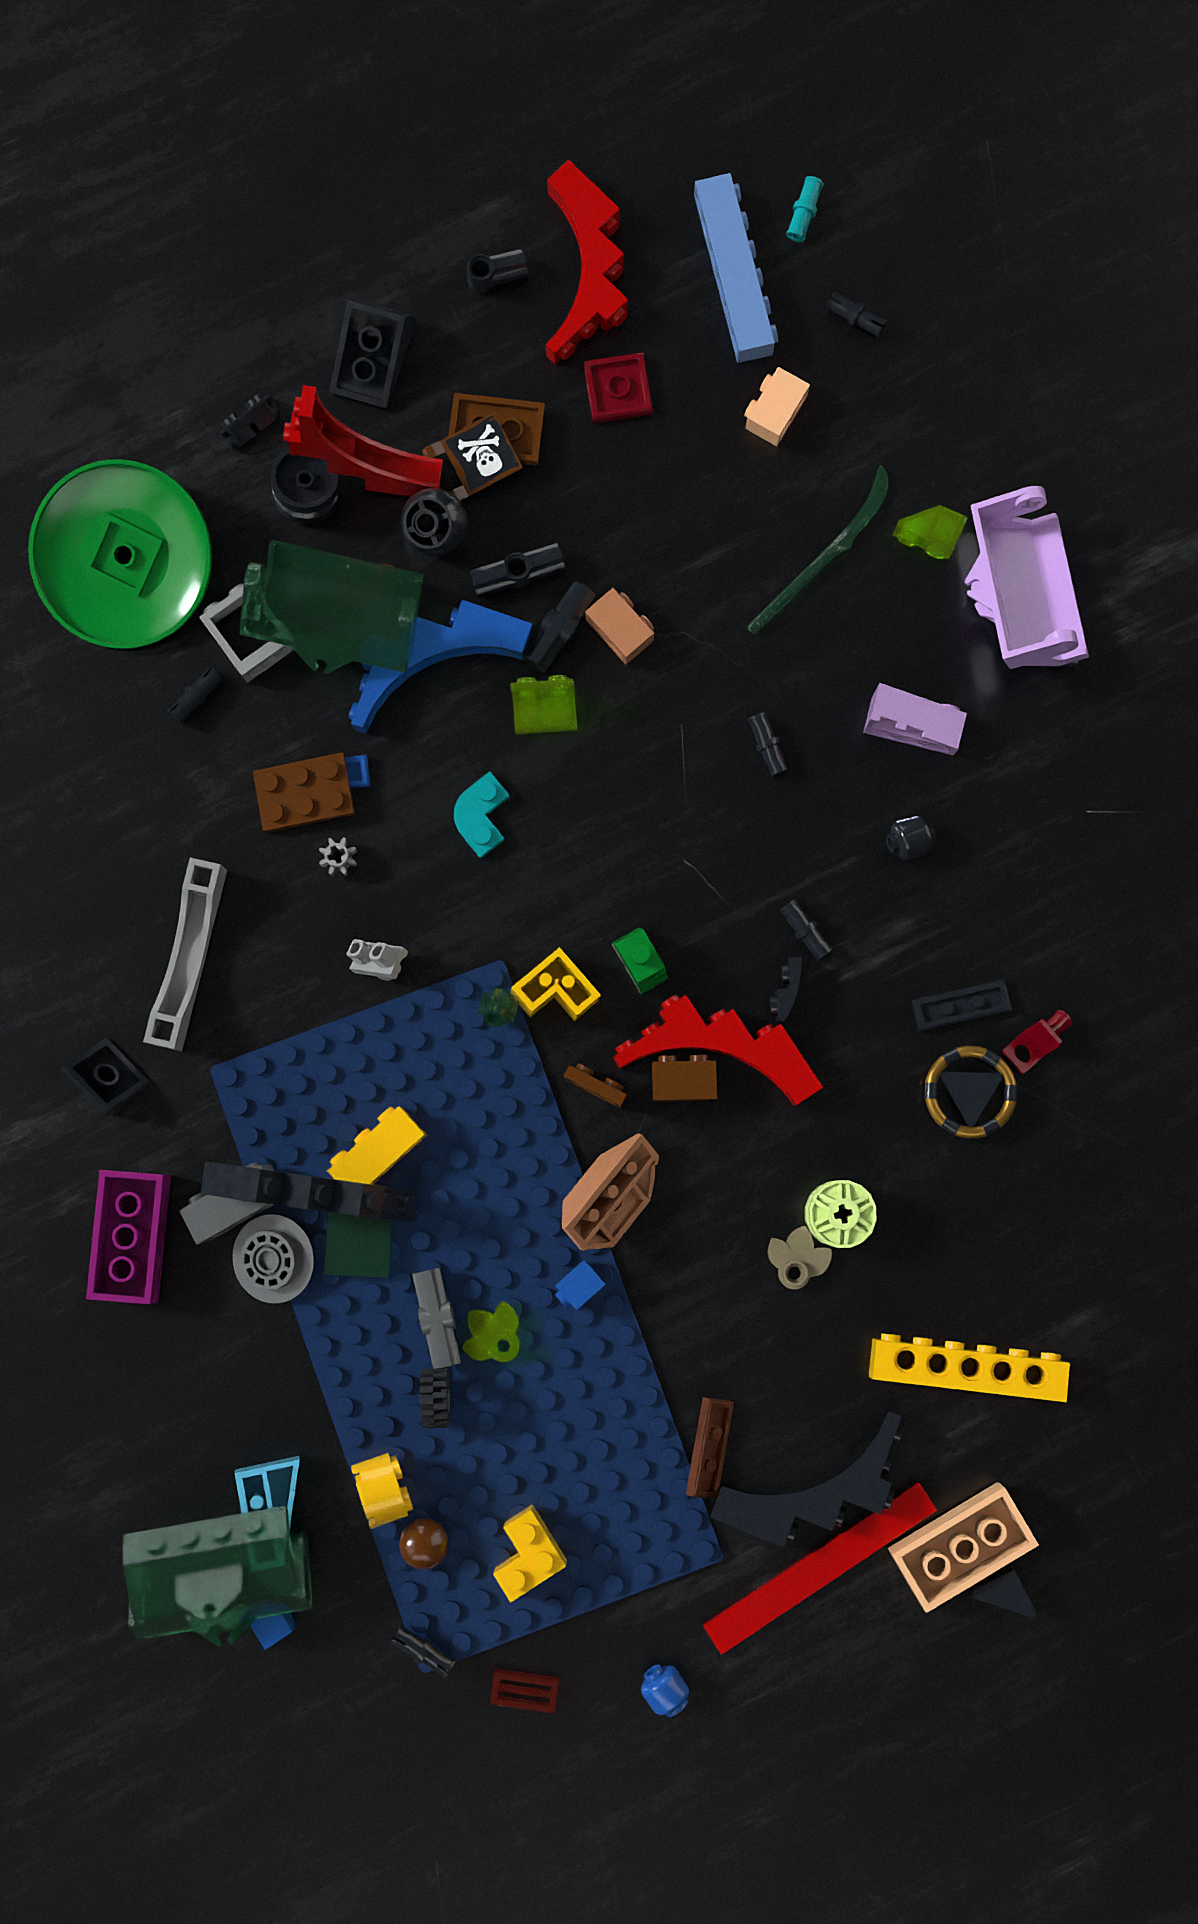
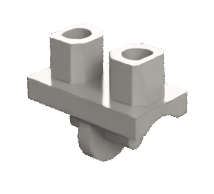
(376, 959)

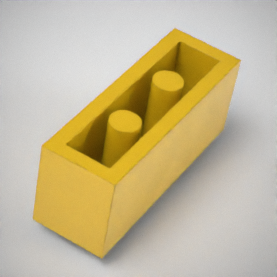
(378, 1149)

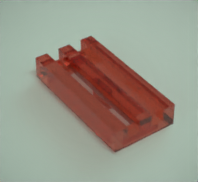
(526, 1678)

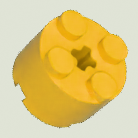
(380, 1490)

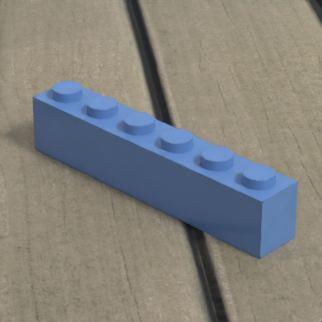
(734, 267)

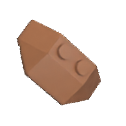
(610, 1194)

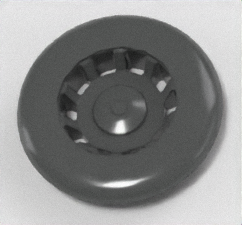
(260, 1262)

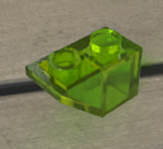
(932, 530)

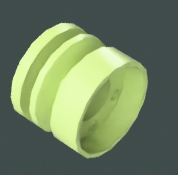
(824, 1203)

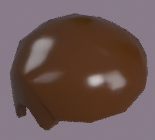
(423, 1544)

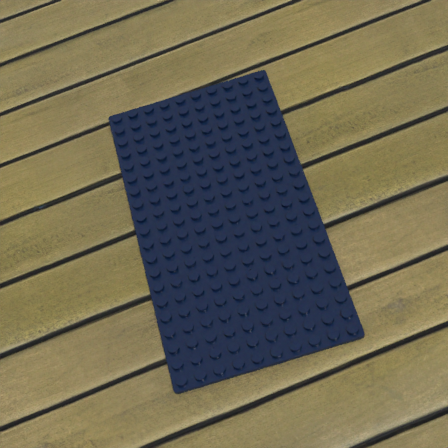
(580, 1406)

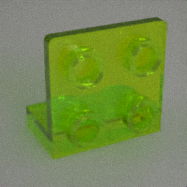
(544, 705)

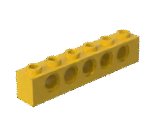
(1050, 1385)

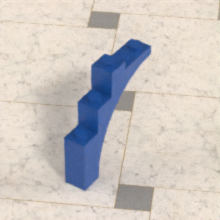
(472, 632)

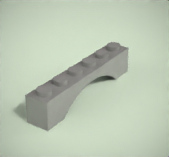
(197, 915)

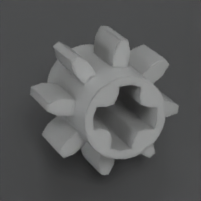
(329, 856)

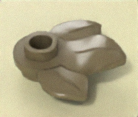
(799, 1253)

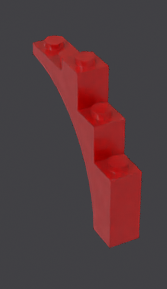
(592, 219)
(385, 469)
(770, 1054)

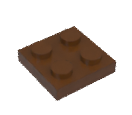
(584, 1079)

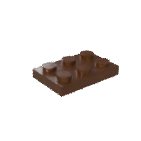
(518, 418)
(304, 792)

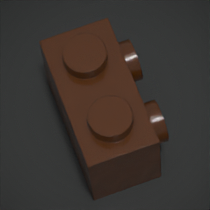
(684, 1079)

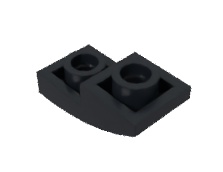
(785, 998)

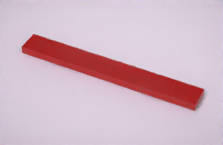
(818, 1568)

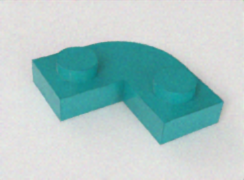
(472, 813)

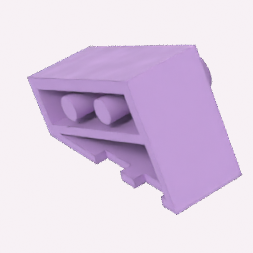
(914, 720)

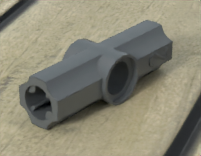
(436, 1318)

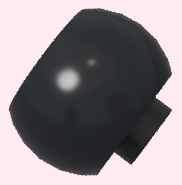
(414, 525)

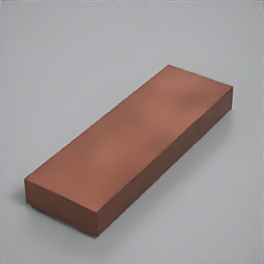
(710, 1448)

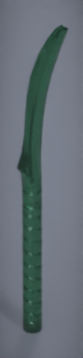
(841, 543)

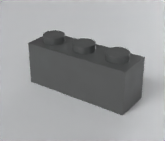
(213, 1215)

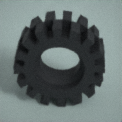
(435, 1398)

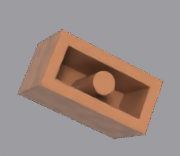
(620, 625)

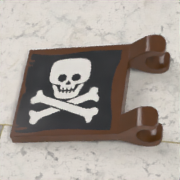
(478, 454)

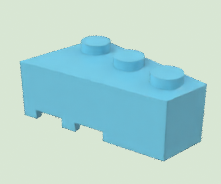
(268, 1485)

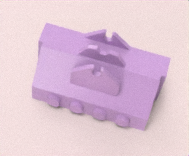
(1025, 581)

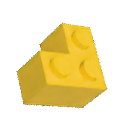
(557, 979)
(536, 1556)

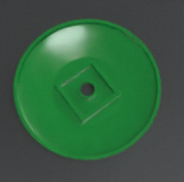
(78, 544)

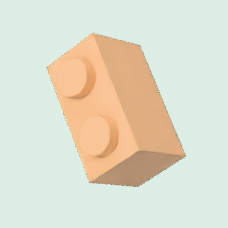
(776, 406)

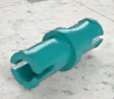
(804, 209)

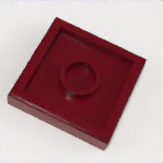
(618, 387)

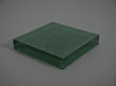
(358, 1246)

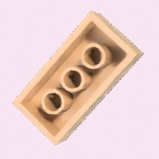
(963, 1546)

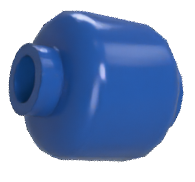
(665, 1690)

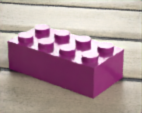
(128, 1237)

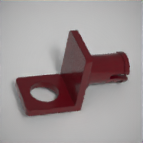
(1039, 1040)

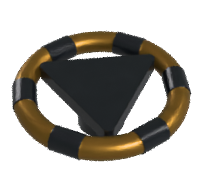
(970, 1092)

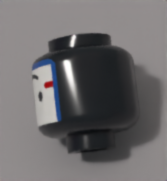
(911, 838)

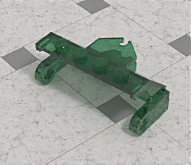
(332, 607)
(216, 1575)

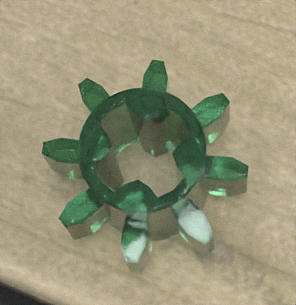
(498, 1007)

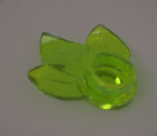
(489, 1330)

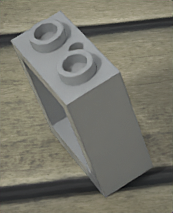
(257, 661)

